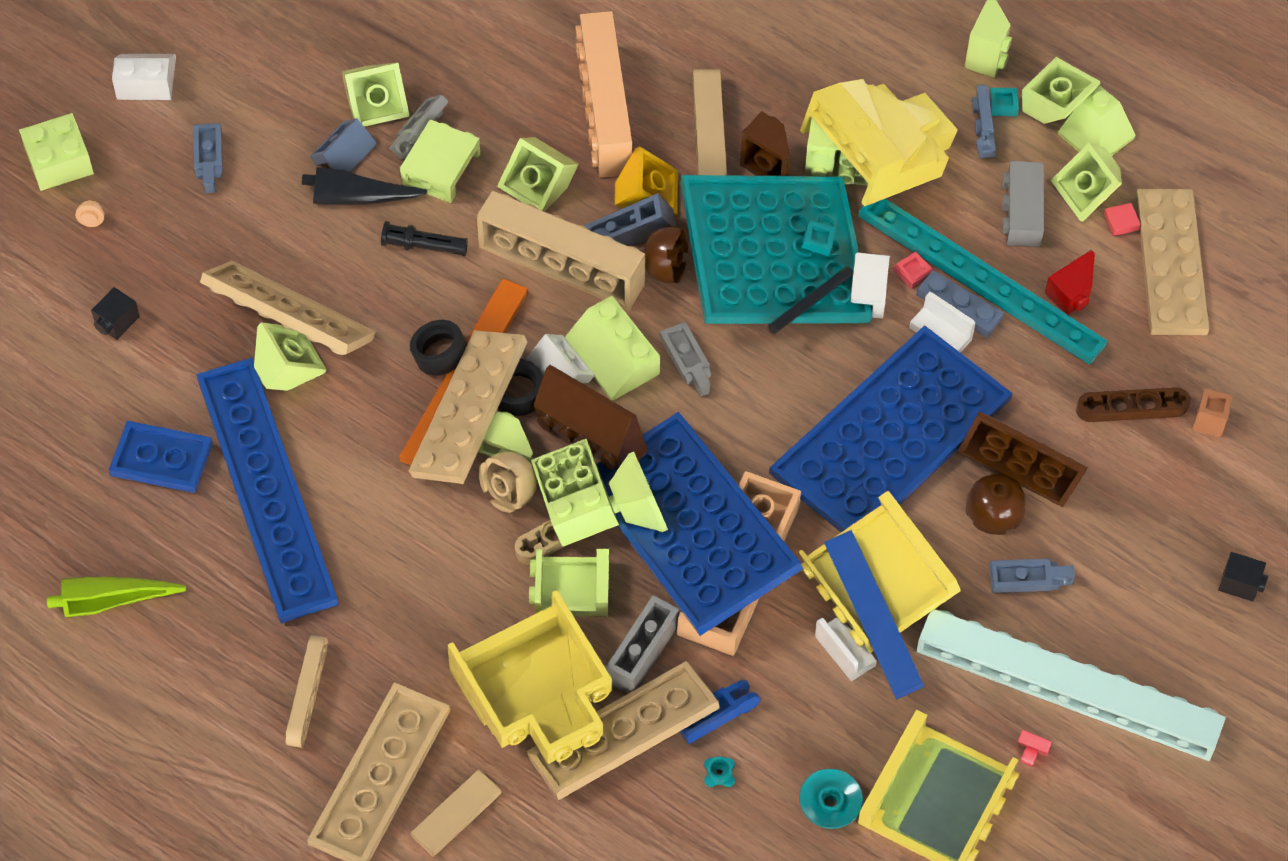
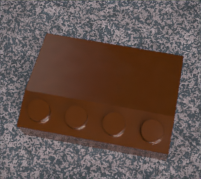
(1022, 458)

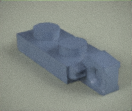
(984, 125)
(208, 154)
(1028, 575)

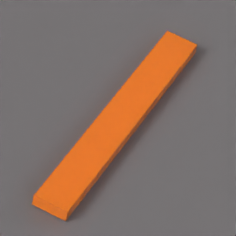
(495, 318)

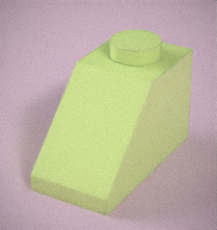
(506, 435)

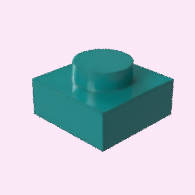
(1004, 101)
(818, 238)

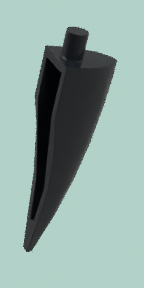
(347, 188)

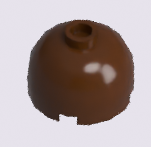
(665, 253)
(996, 504)

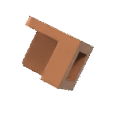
(1212, 412)

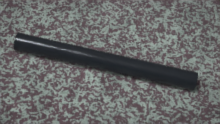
(810, 300)

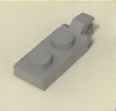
(429, 110)
(687, 357)

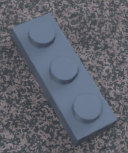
(984, 314)

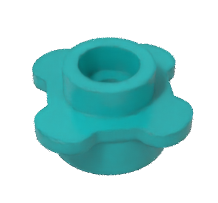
(723, 764)

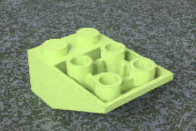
(827, 160)
(574, 492)

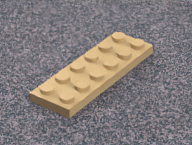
(1172, 262)
(287, 307)
(468, 407)
(631, 728)
(379, 775)

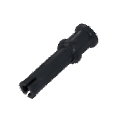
(410, 237)

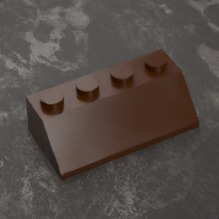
(582, 413)

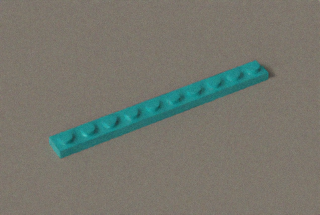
(984, 280)

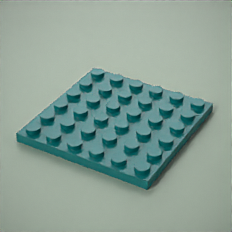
(750, 252)

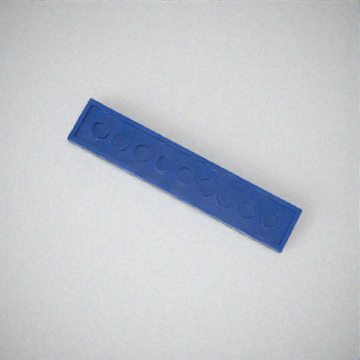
(267, 491)

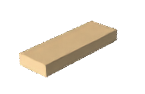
(455, 813)

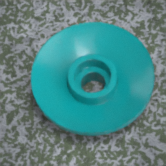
(835, 786)

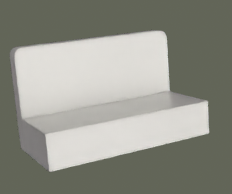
(870, 281)
(944, 321)
(559, 353)
(843, 649)

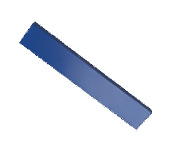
(874, 615)

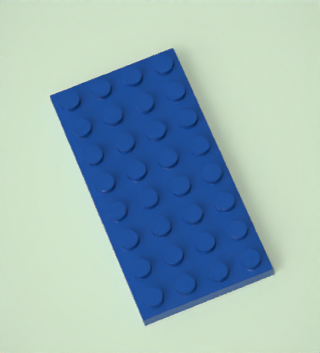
(891, 429)
(716, 541)

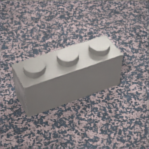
(1023, 203)
(643, 645)

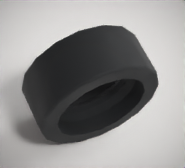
(429, 334)
(523, 405)

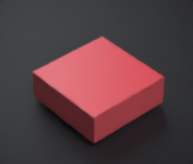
(1122, 219)
(913, 270)

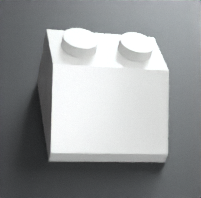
(143, 76)

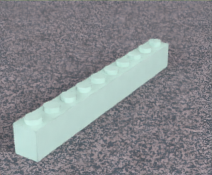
(1071, 684)

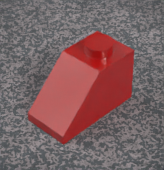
(1072, 284)

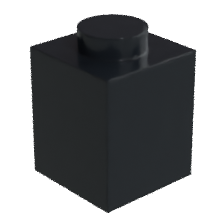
(115, 313)
(1243, 577)

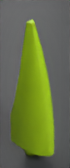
(97, 594)

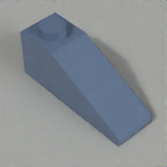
(636, 222)

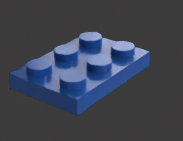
(161, 456)

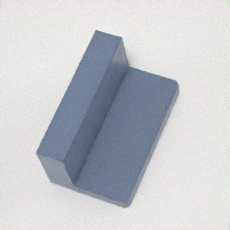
(345, 146)

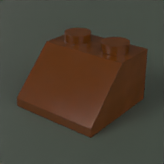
(765, 147)

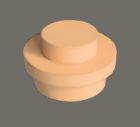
(90, 214)

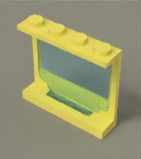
(937, 794)

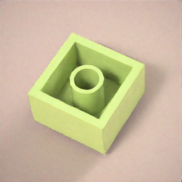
(56, 151)

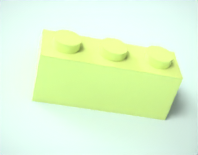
(614, 349)

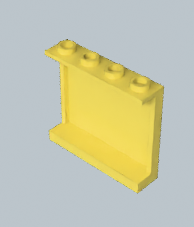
(901, 562)

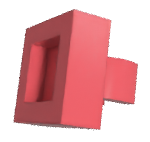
(1033, 745)

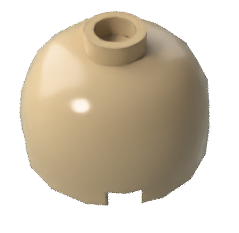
(509, 480)

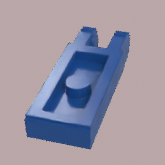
(732, 702)

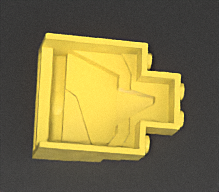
(884, 138)
(536, 682)

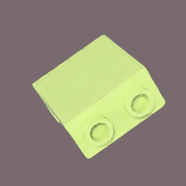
(439, 160)
(579, 580)

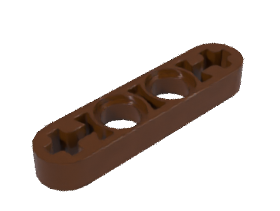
(1134, 408)

